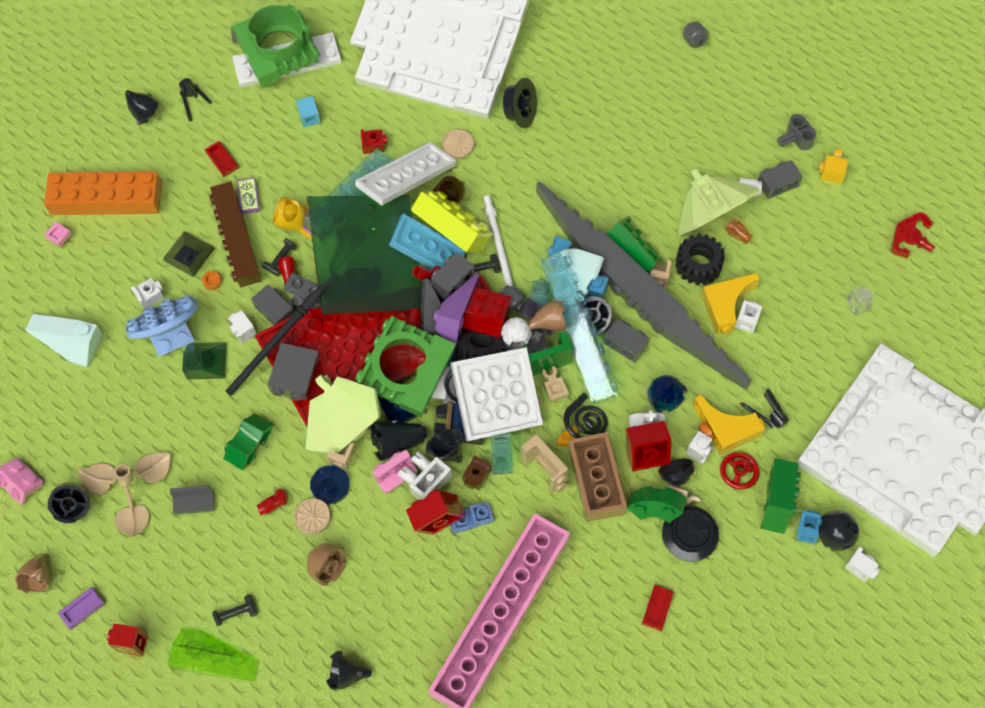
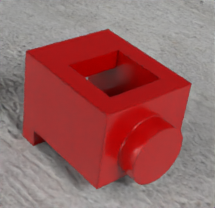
(372, 140)

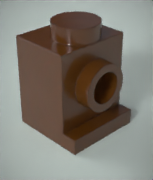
(476, 481)

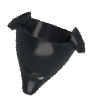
(141, 106)
(446, 445)
(346, 672)

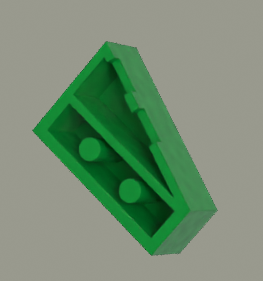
(630, 241)
(781, 495)

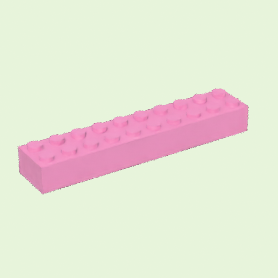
(499, 614)

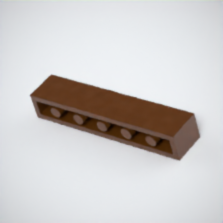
(235, 235)

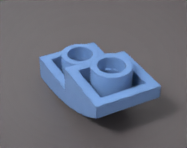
(475, 517)

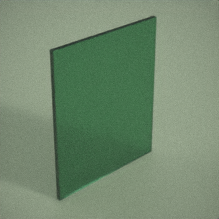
(355, 255)

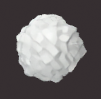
(515, 331)

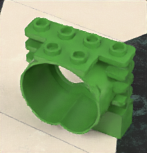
(271, 64)
(415, 395)

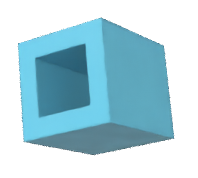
(308, 111)

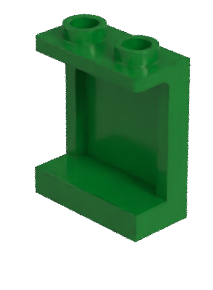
(555, 356)

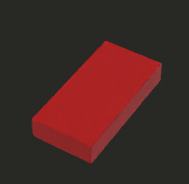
(221, 159)
(657, 608)

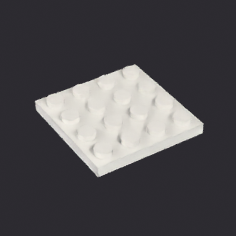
(496, 394)

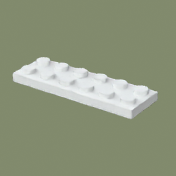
(328, 57)
(405, 173)

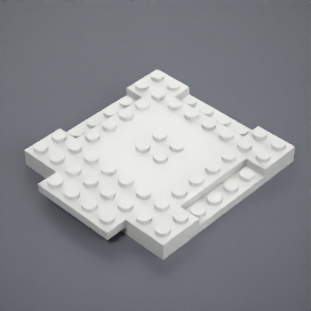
(439, 49)
(904, 452)

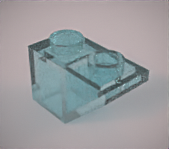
(540, 291)
(501, 453)

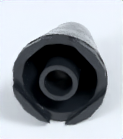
(395, 437)

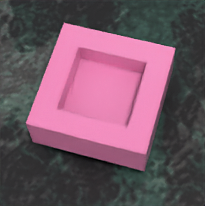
(57, 234)

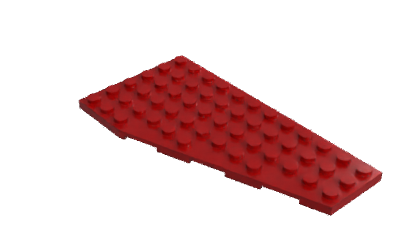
(344, 344)

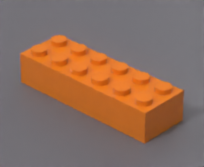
(103, 193)

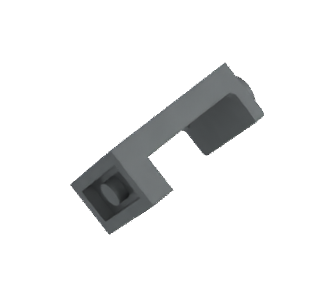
(301, 289)
(293, 371)

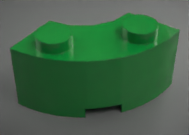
(243, 447)
(657, 503)

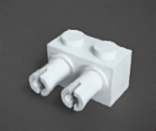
(433, 477)

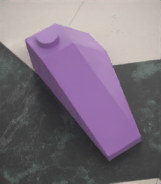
(452, 311)

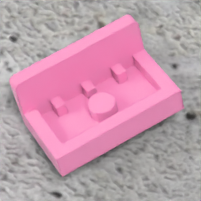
(387, 473)
(19, 480)

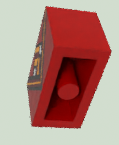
(127, 639)

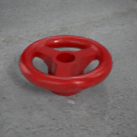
(738, 474)

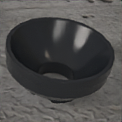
(678, 471)

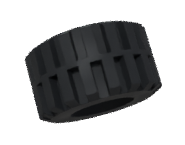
(700, 272)
(476, 344)

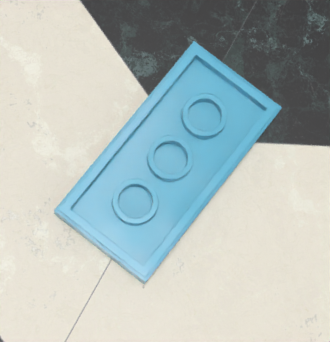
(422, 243)

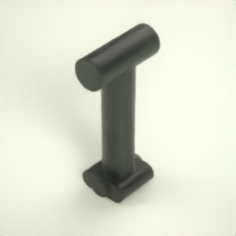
(494, 263)
(272, 268)
(248, 606)

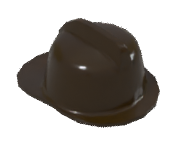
(452, 188)

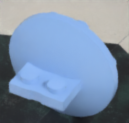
(165, 327)

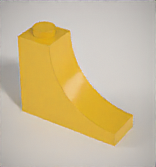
(721, 301)
(728, 430)

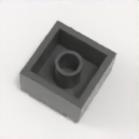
(451, 276)

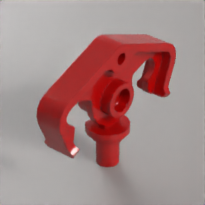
(911, 235)

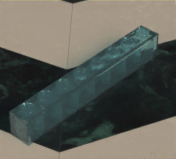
(579, 328)

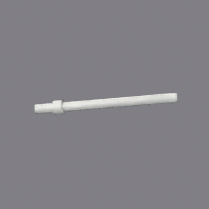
(491, 214)

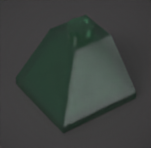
(205, 360)

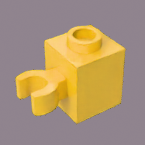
(833, 167)

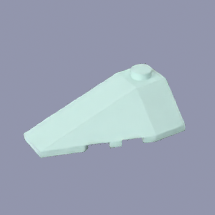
(585, 266)
(67, 337)

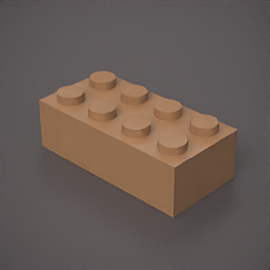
(596, 477)

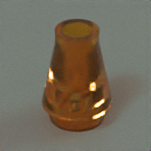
(738, 231)

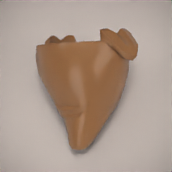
(549, 317)
(34, 575)

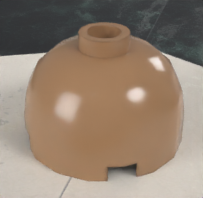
(326, 563)

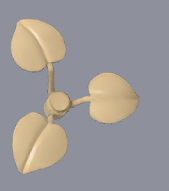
(98, 478)

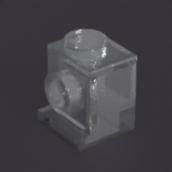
(863, 298)

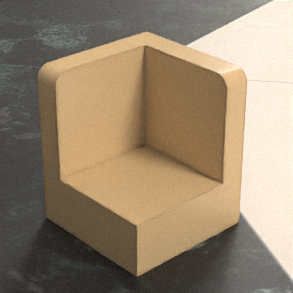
(661, 273)
(343, 458)

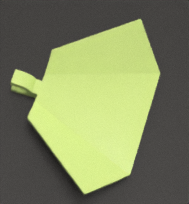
(711, 198)
(340, 414)

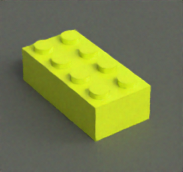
(452, 221)

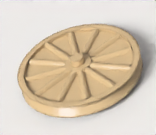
(458, 143)
(312, 516)

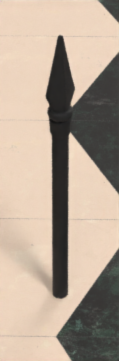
(296, 316)

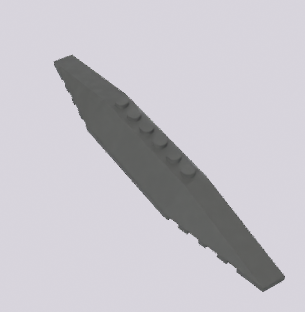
(641, 290)

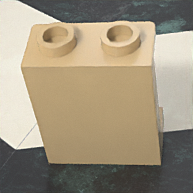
(538, 450)

